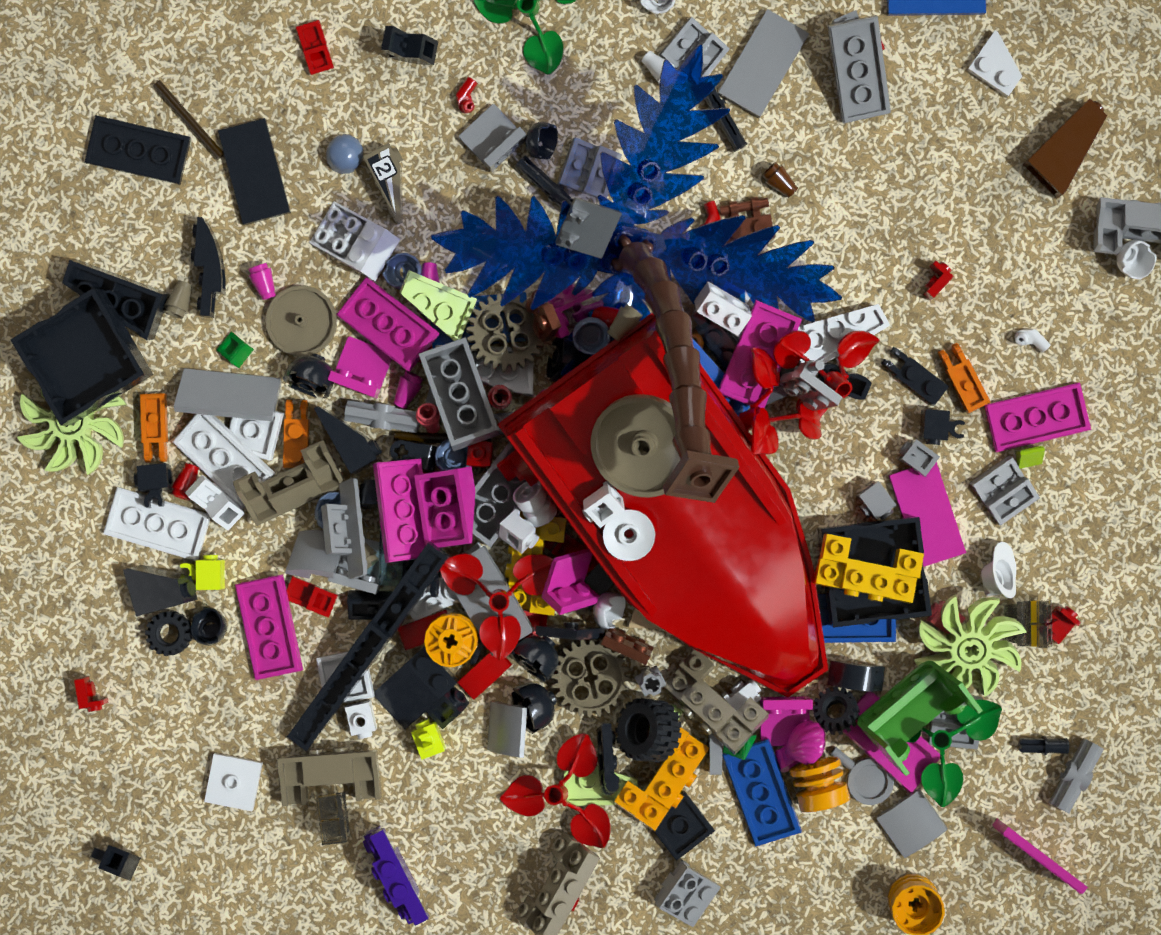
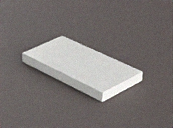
(220, 453)
(166, 528)

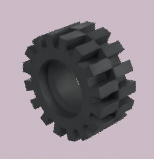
(156, 640)
(834, 697)

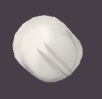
(1000, 573)

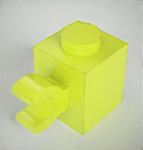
(208, 573)
(428, 739)

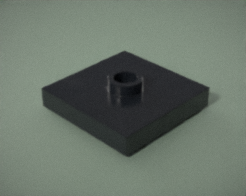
(570, 630)
(683, 828)

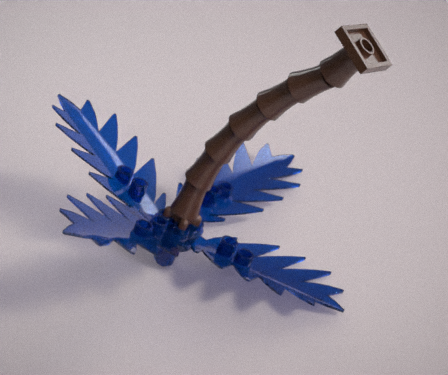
(644, 258)

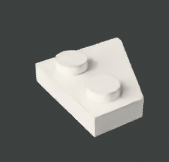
(996, 66)

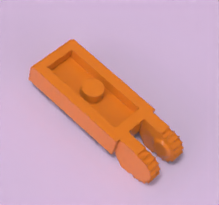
(964, 380)
(154, 425)
(295, 435)

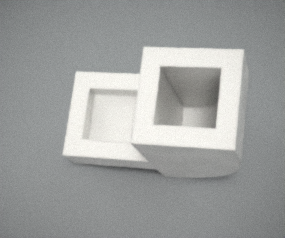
(215, 502)

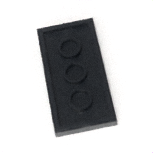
(137, 150)
(254, 171)

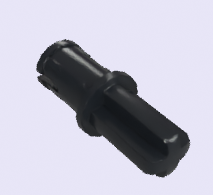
(1043, 745)

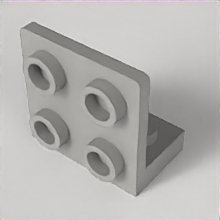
(493, 137)
(366, 583)

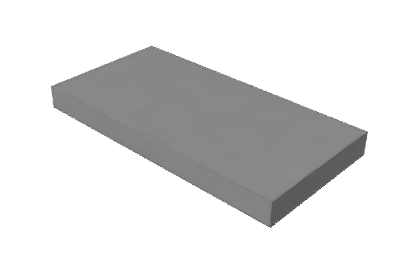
(763, 63)
(859, 69)
(227, 394)
(477, 602)

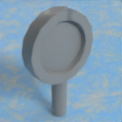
(866, 779)

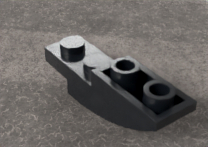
(208, 257)

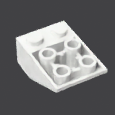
(354, 240)

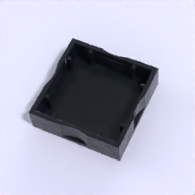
(82, 357)
(877, 544)

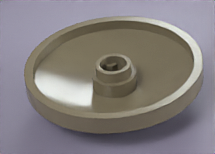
(635, 444)

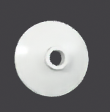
(629, 548)

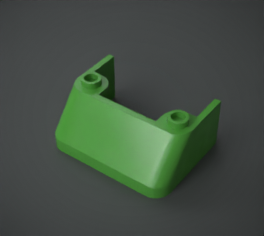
(911, 707)

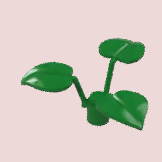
(540, 51)
(945, 780)

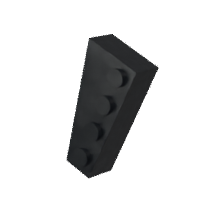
(136, 303)

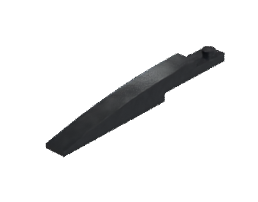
(368, 646)

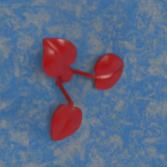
(852, 349)
(757, 419)
(497, 633)
(578, 758)

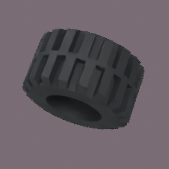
(662, 734)

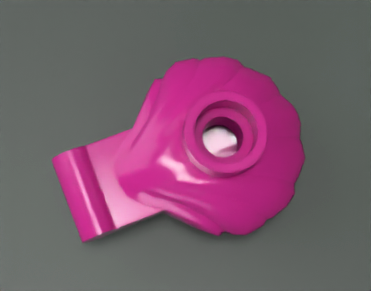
(803, 746)

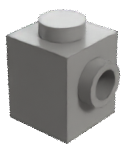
(876, 501)

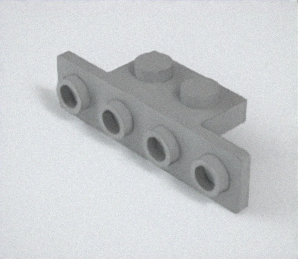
(344, 529)

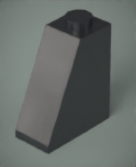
(157, 589)

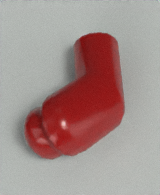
(463, 95)
(712, 213)

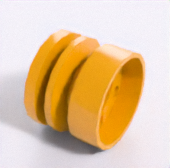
(464, 633)
(821, 789)
(925, 915)

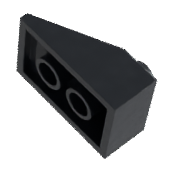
(353, 446)
(415, 688)

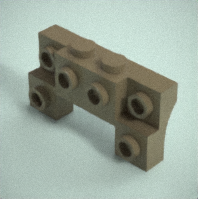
(291, 488)
(709, 708)
(329, 768)
(562, 888)

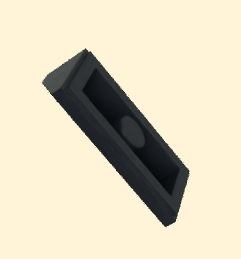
(365, 605)

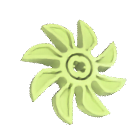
(70, 434)
(972, 643)

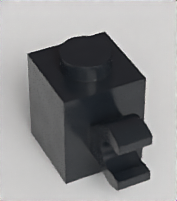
(936, 426)
(153, 479)
(116, 861)

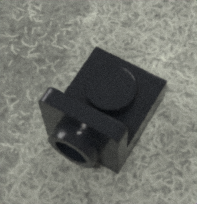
(448, 707)

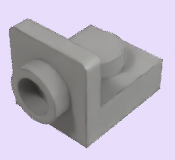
(918, 457)

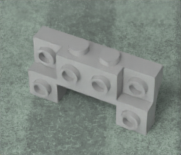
(1125, 220)

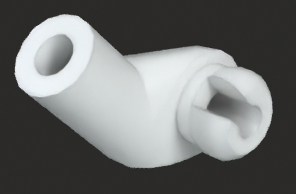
(1031, 336)

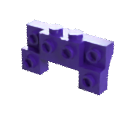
(395, 876)

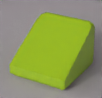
(1030, 456)

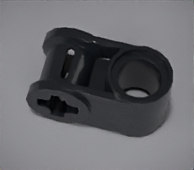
(416, 451)

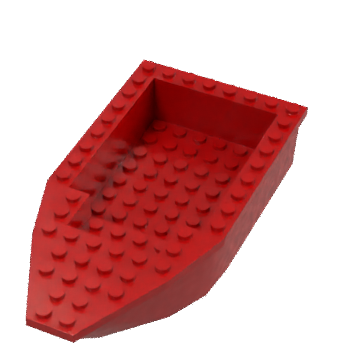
(720, 573)

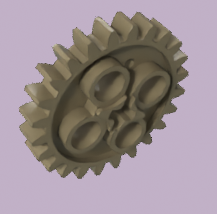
(484, 336)
(569, 682)

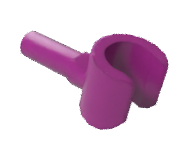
(582, 311)

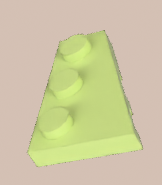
(439, 303)
(587, 790)

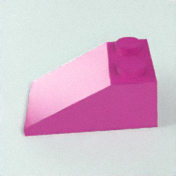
(447, 506)

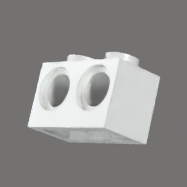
(722, 308)

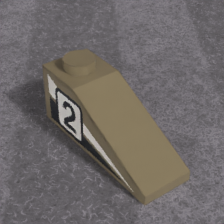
(388, 175)

